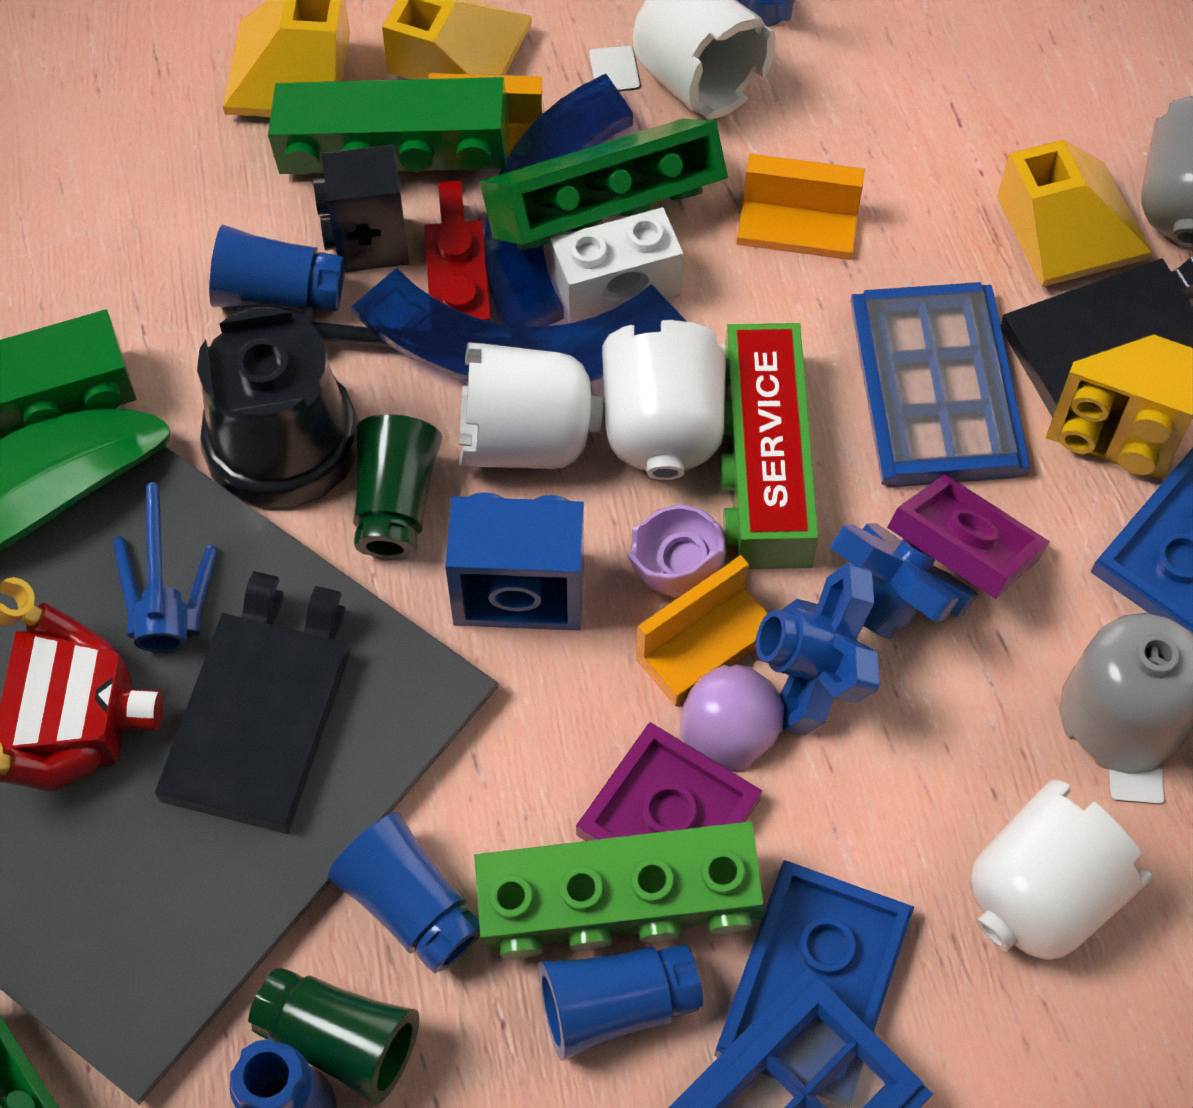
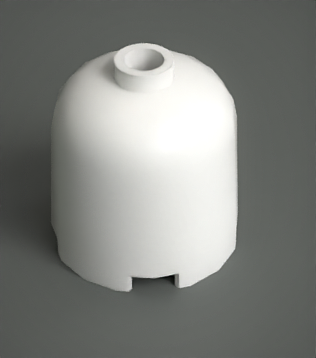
(703, 51)
(664, 397)
(525, 408)
(1054, 875)

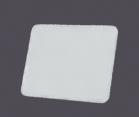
(617, 64)
(1137, 786)

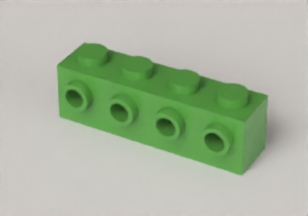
(619, 888)

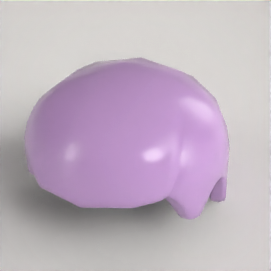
(677, 549)
(732, 716)

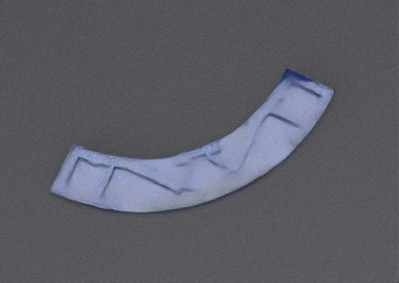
(575, 122)
(440, 335)

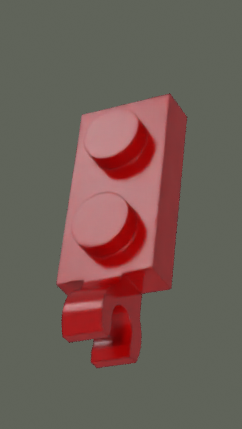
(457, 256)

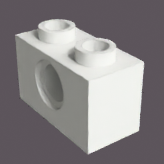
(614, 263)

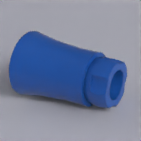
(273, 273)
(406, 892)
(616, 995)
(274, 1065)

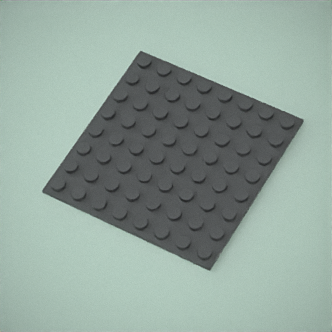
(149, 916)

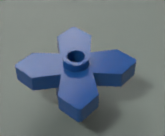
(901, 579)
(821, 649)

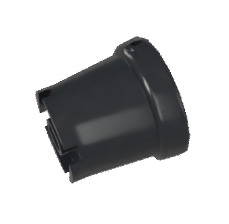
(274, 411)

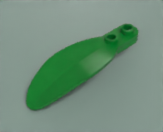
(66, 459)

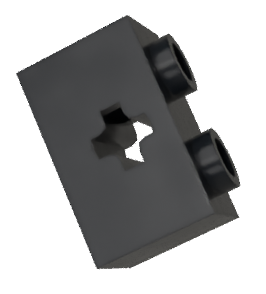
(363, 206)

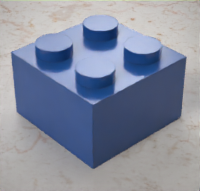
(516, 562)

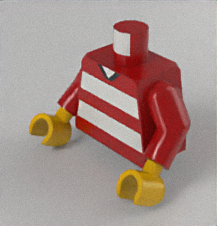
(63, 697)

